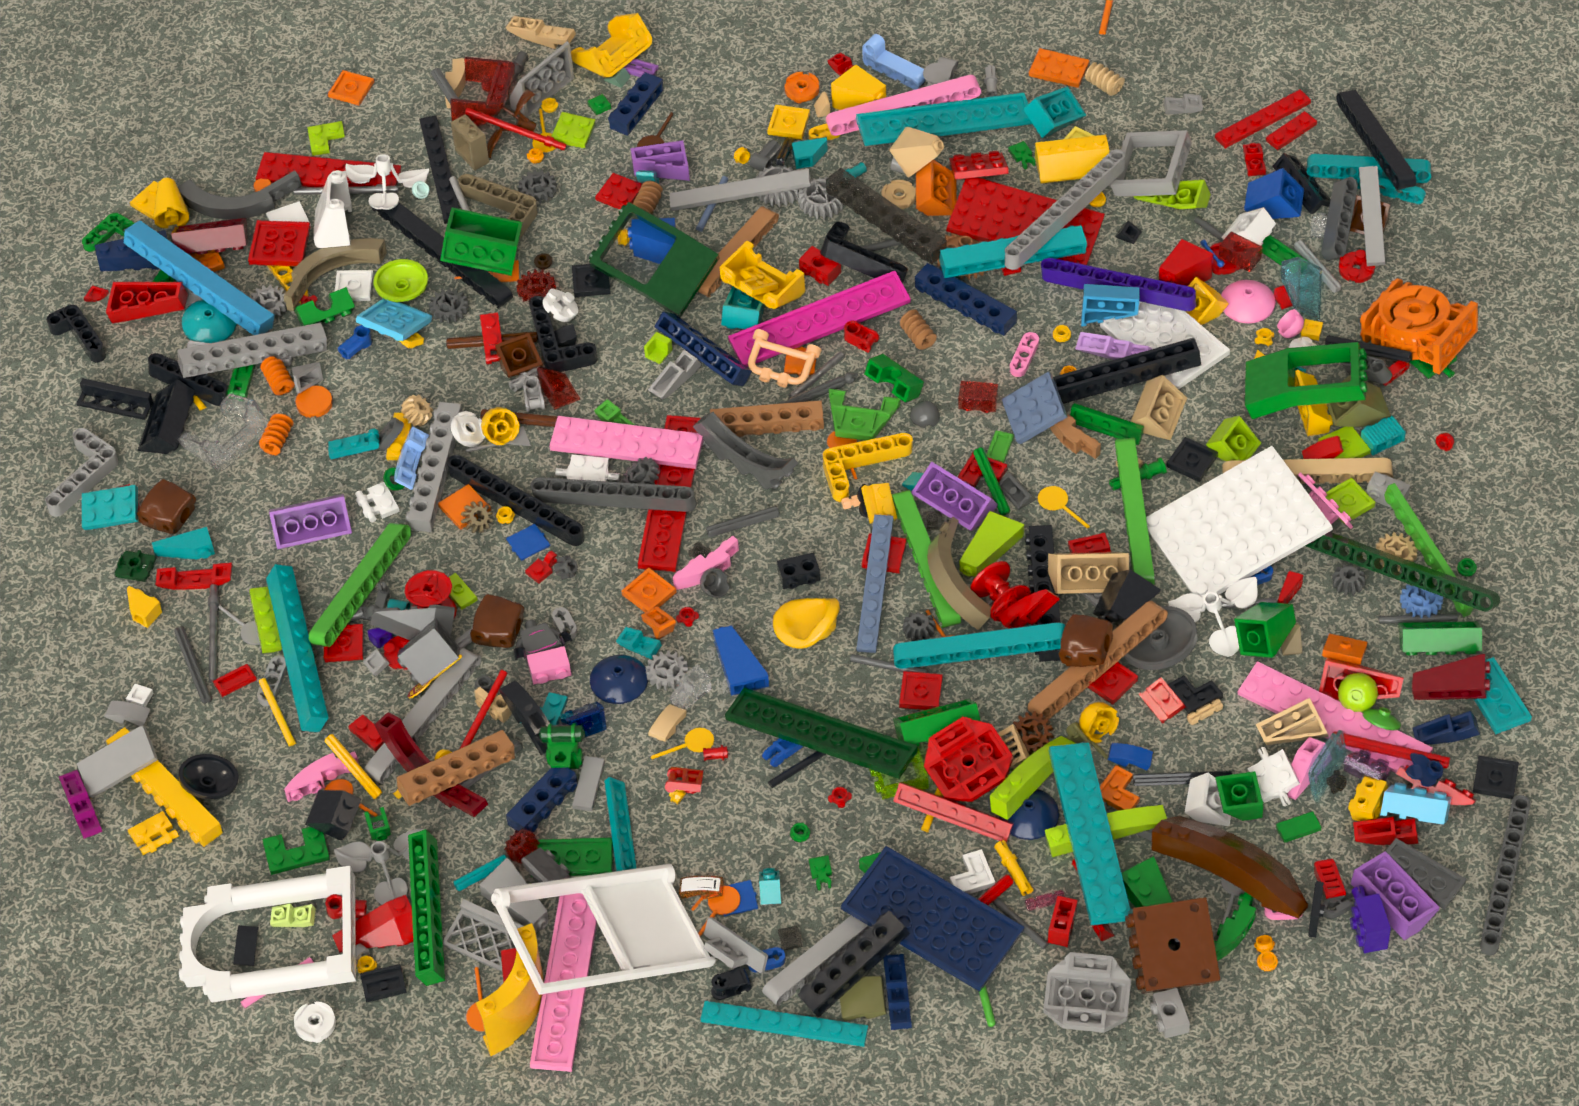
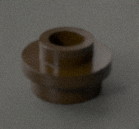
(546, 263)

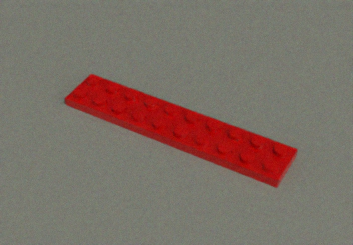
(665, 528)

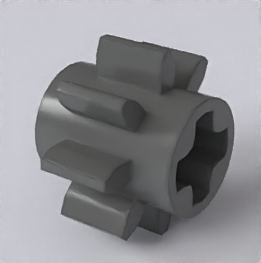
(565, 567)

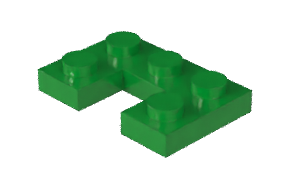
(283, 860)

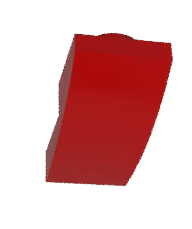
(840, 63)
(1254, 159)
(1324, 449)

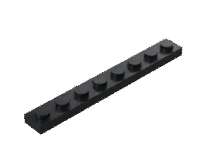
(438, 165)

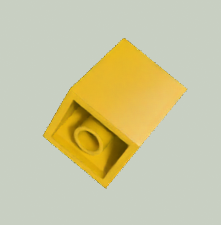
(856, 88)

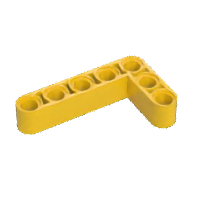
(861, 453)

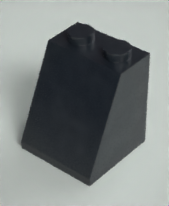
(1124, 596)

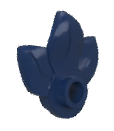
(1424, 770)

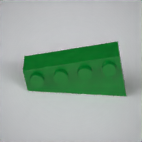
(1145, 885)

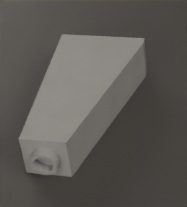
(524, 912)

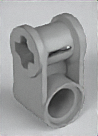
(533, 395)

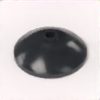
(208, 776)

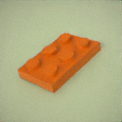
(1059, 68)

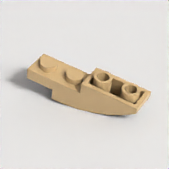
(537, 32)

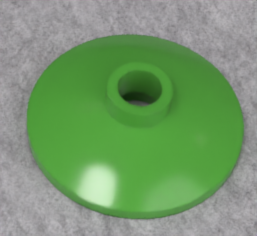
(1382, 718)

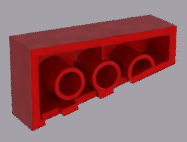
(144, 299)

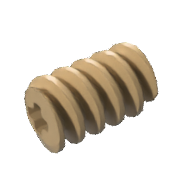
(1104, 79)

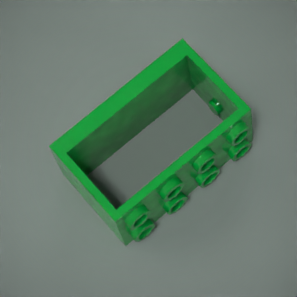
(481, 241)

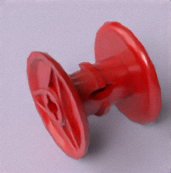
(993, 582)
(429, 589)

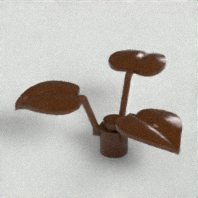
(522, 121)

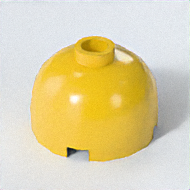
(499, 425)
(1098, 717)

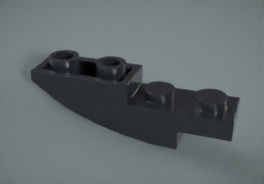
(526, 712)

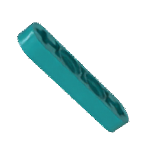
(1390, 191)

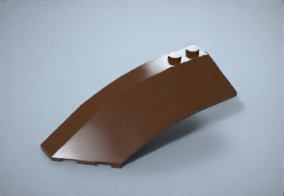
(1232, 860)

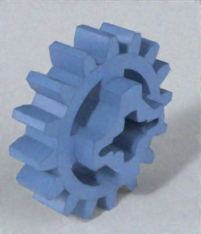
(1420, 601)

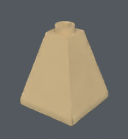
(915, 149)

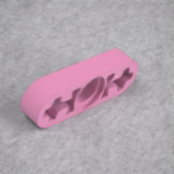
(1023, 347)

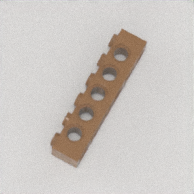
(772, 418)
(455, 767)

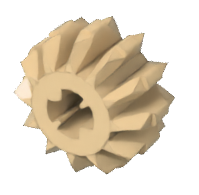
(416, 410)

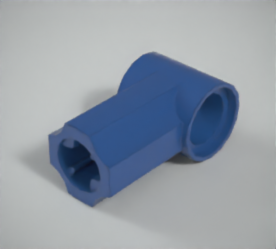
(359, 340)

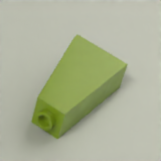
(990, 542)

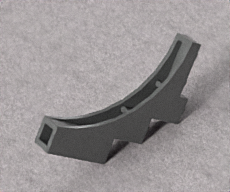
(727, 445)

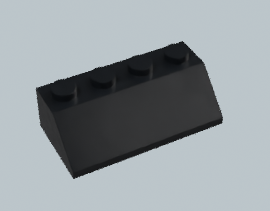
(167, 418)

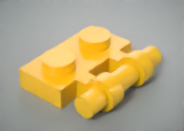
(150, 829)

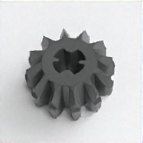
(1348, 579)
(919, 626)

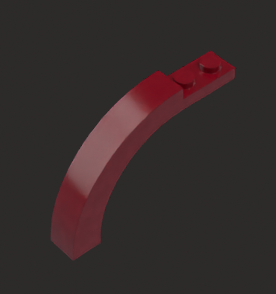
(411, 757)

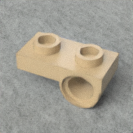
(498, 708)

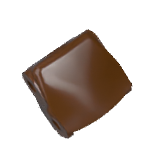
(166, 507)
(497, 622)
(1085, 641)

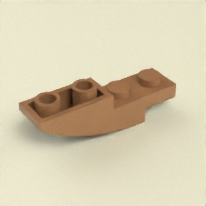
(1075, 438)

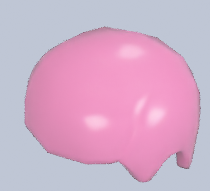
(1291, 324)

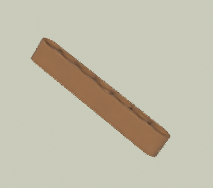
(752, 231)

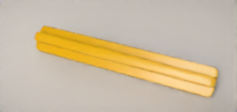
(353, 766)

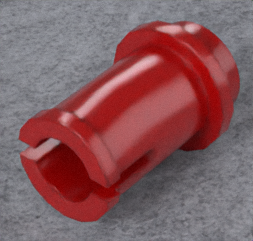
(715, 753)

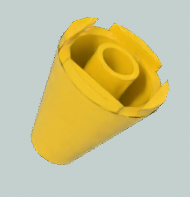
(169, 205)

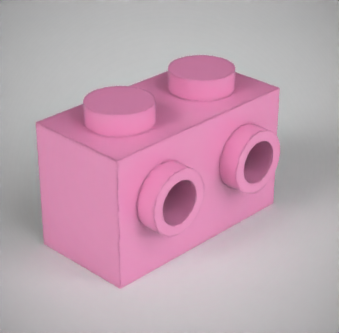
(548, 665)

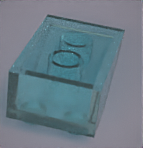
(1303, 285)

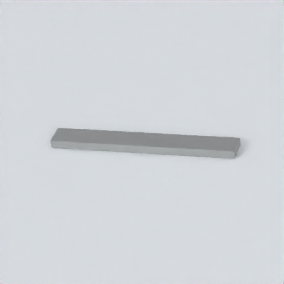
(740, 189)

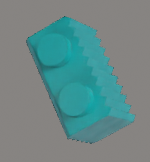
(1383, 435)

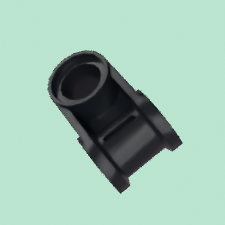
(731, 982)

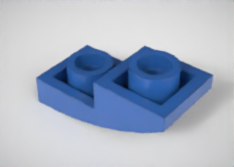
(1125, 753)

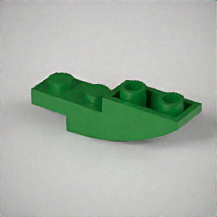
(1235, 928)

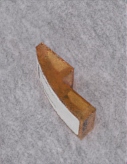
(705, 886)

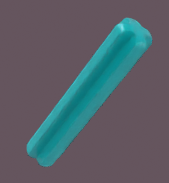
(478, 874)

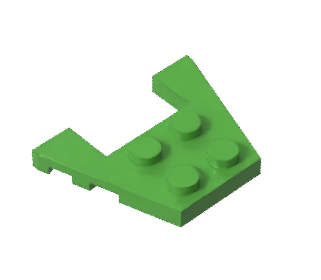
(859, 422)

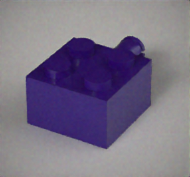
(1369, 921)

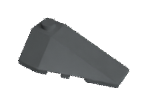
(412, 621)

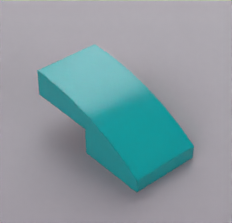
(643, 176)
(638, 643)

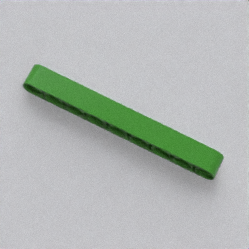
(1134, 508)
(919, 542)
(359, 584)

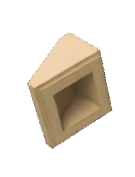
(822, 105)

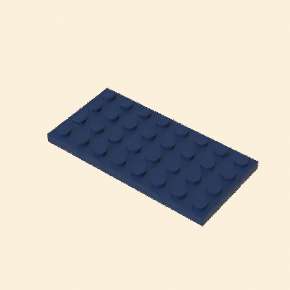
(942, 919)

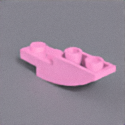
(720, 558)
(313, 776)

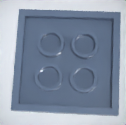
(1034, 408)

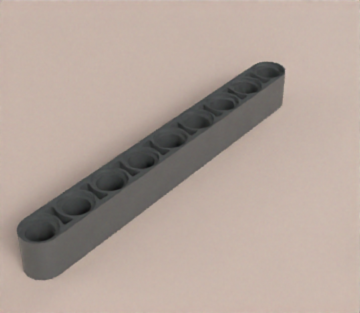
(614, 494)
(1505, 882)

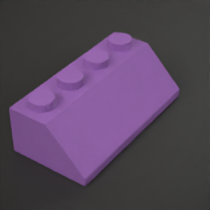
(953, 497)
(310, 521)
(1403, 900)

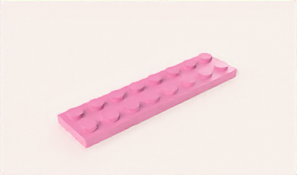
(626, 442)

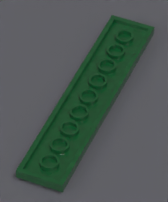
(821, 733)

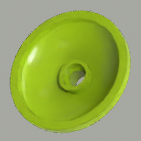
(400, 280)

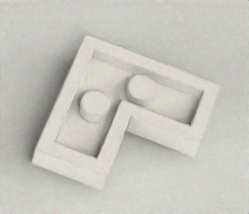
(978, 875)

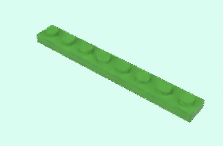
(1421, 538)

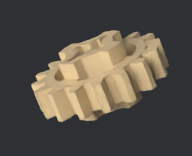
(1398, 546)

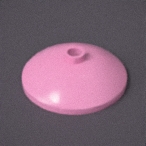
(1248, 301)

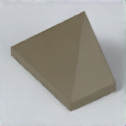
(1293, 644)

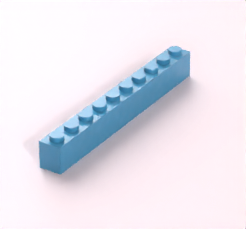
(198, 278)

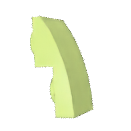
(289, 916)

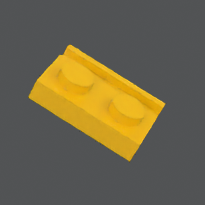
(878, 500)

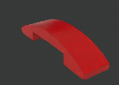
(196, 579)

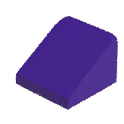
(379, 637)

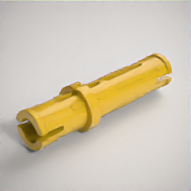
(1010, 862)

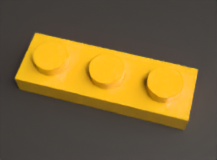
(395, 448)

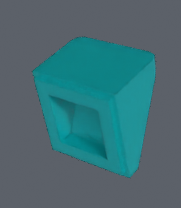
(912, 480)

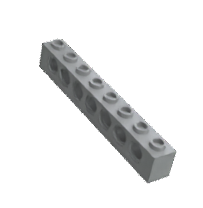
(251, 350)
(433, 470)

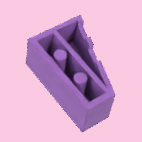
(665, 158)

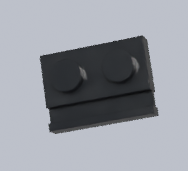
(383, 983)

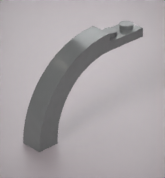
(241, 206)

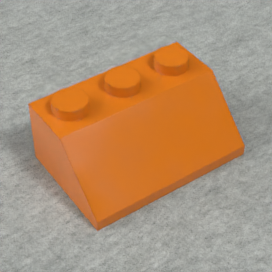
(935, 190)

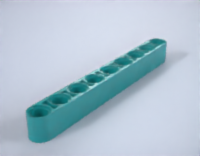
(978, 645)

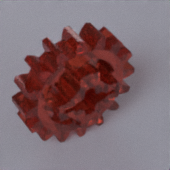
(535, 284)

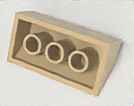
(1084, 570)

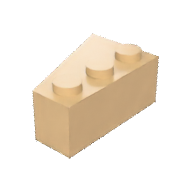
(1293, 725)

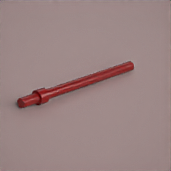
(548, 141)
(484, 709)

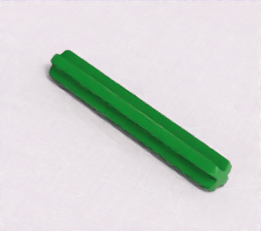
(991, 481)

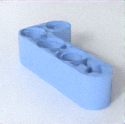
(891, 64)

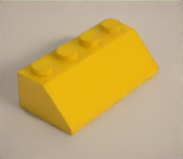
(1069, 157)

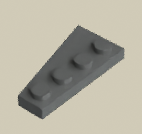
(1432, 877)

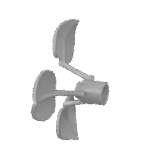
(358, 853)

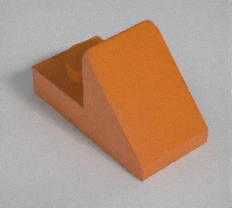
(659, 622)

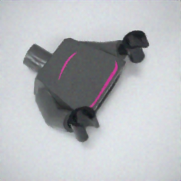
(538, 639)

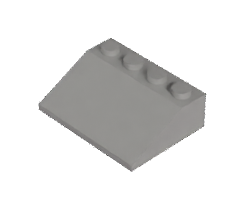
(545, 79)

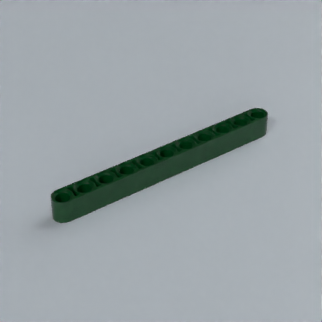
(1408, 571)

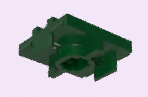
(142, 565)

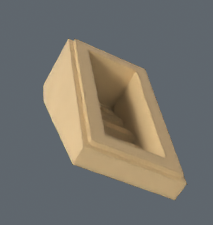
(1018, 742)

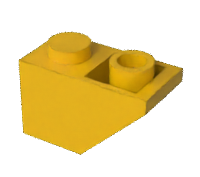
(142, 607)

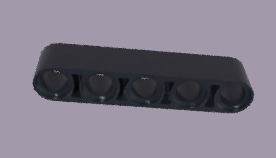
(205, 386)

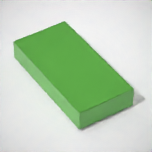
(1000, 446)

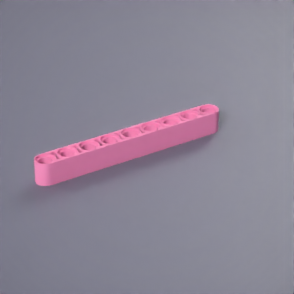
(948, 91)

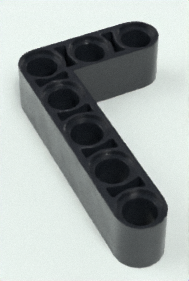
(855, 257)
(553, 357)

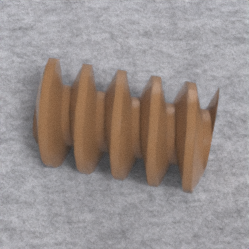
(648, 196)
(917, 329)

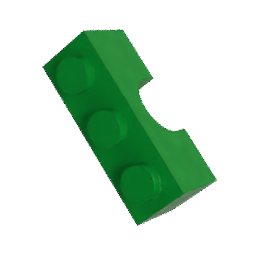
(340, 305)
(905, 383)

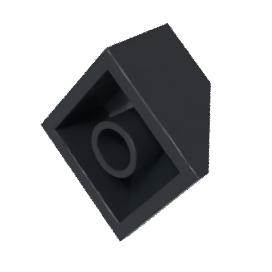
(333, 812)

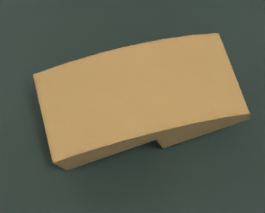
(666, 722)

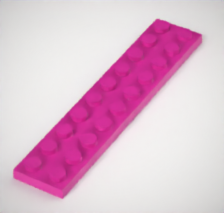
(824, 316)

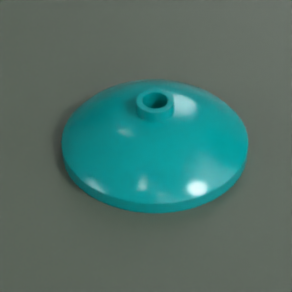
(206, 328)

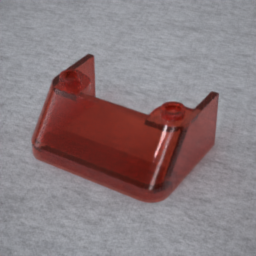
(495, 79)

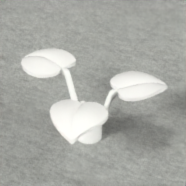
(363, 174)
(1242, 593)

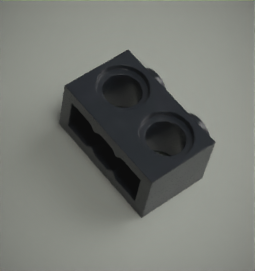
(795, 571)

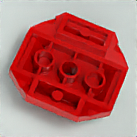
(965, 742)

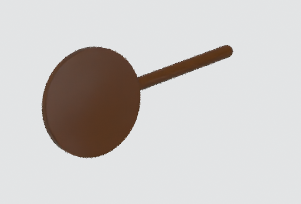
(652, 139)

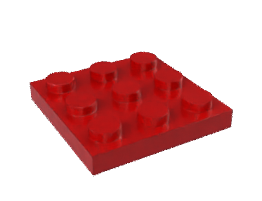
(978, 165)
(279, 243)

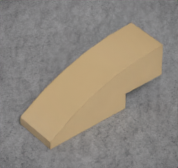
(456, 77)

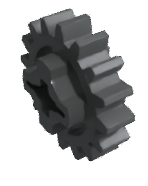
(538, 186)
(448, 305)
(642, 472)

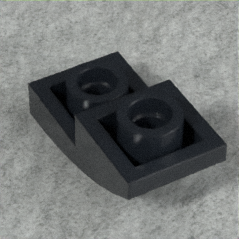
(246, 945)

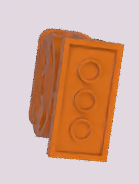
(1420, 322)

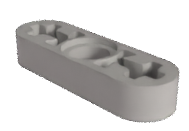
(271, 673)

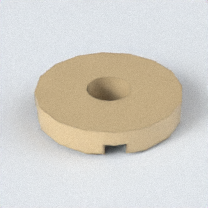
(905, 187)

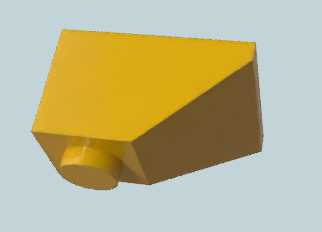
(1208, 302)

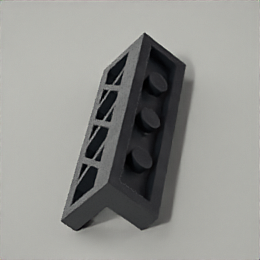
(1313, 195)
(115, 393)

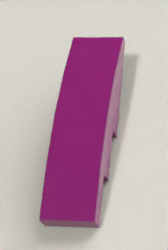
(80, 804)

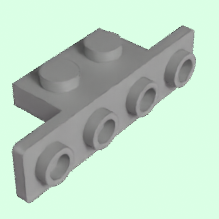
(732, 948)

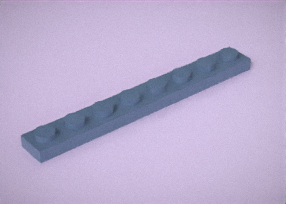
(875, 583)

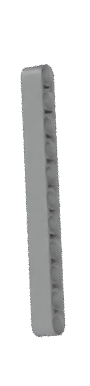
(1064, 209)

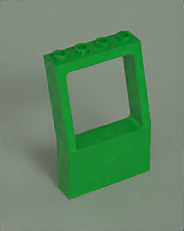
(1272, 378)

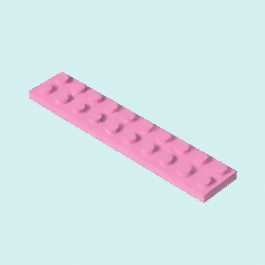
(1281, 692)
(562, 1010)

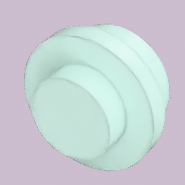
(420, 189)

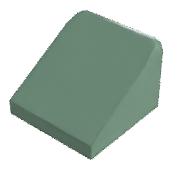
(619, 78)

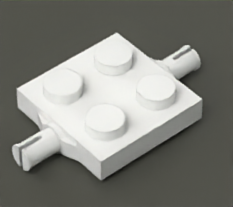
(588, 468)
(1275, 776)

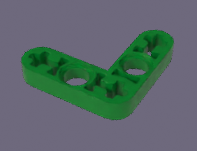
(106, 225)

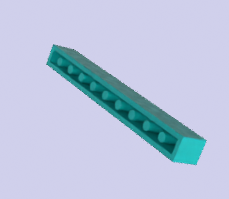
(297, 648)

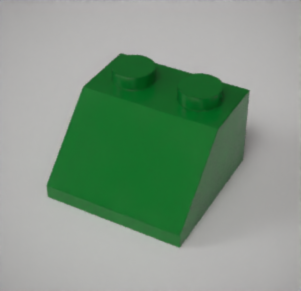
(1240, 795)

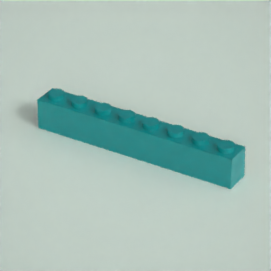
(991, 254)

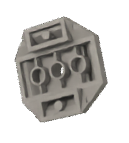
(1092, 977)

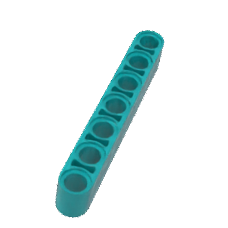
(1348, 166)

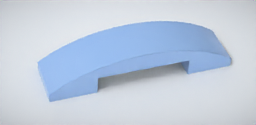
(409, 457)

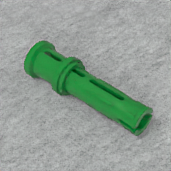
(1146, 471)

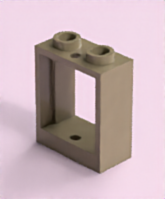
(470, 142)

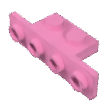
(1328, 508)

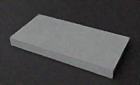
(117, 761)

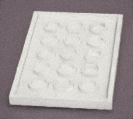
(1162, 326)

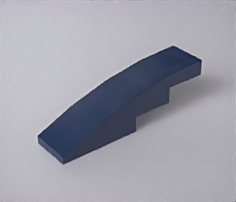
(897, 992)

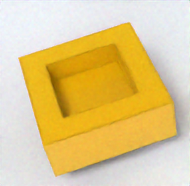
(1312, 329)
(413, 340)

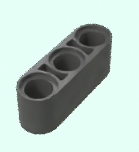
(1376, 370)

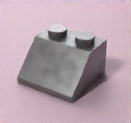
(543, 867)

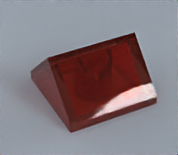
(556, 387)

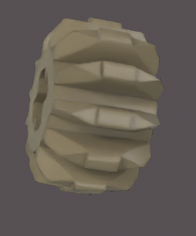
(482, 513)

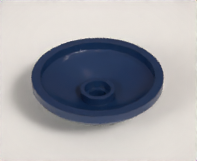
(621, 686)
(1033, 821)

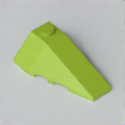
(1189, 196)

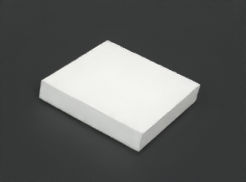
(292, 212)
(357, 282)

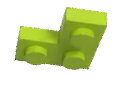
(321, 134)

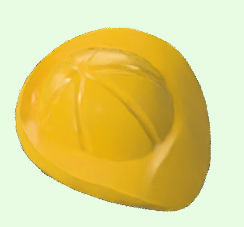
(805, 621)

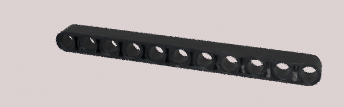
(432, 242)

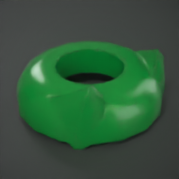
(391, 472)

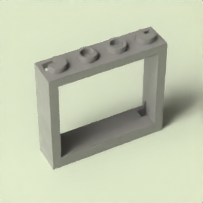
(1149, 187)

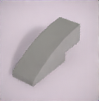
(674, 375)

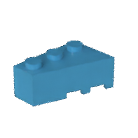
(1108, 302)

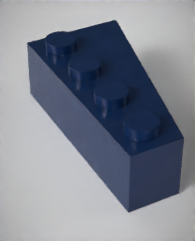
(118, 256)

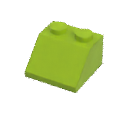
(1234, 440)

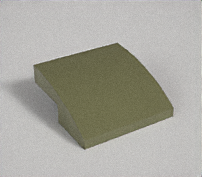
(864, 999)

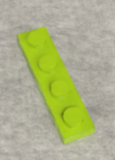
(265, 620)

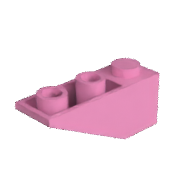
(1302, 763)

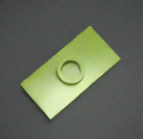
(461, 592)

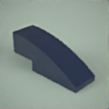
(1447, 729)

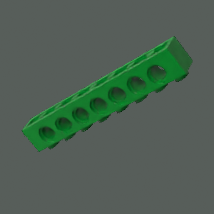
(426, 908)

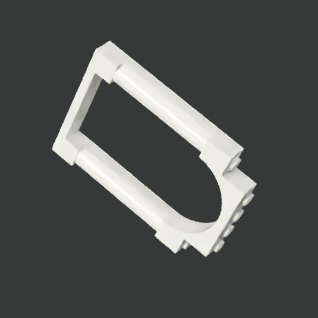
(227, 899)

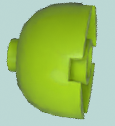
(1358, 692)

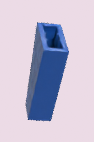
(738, 662)

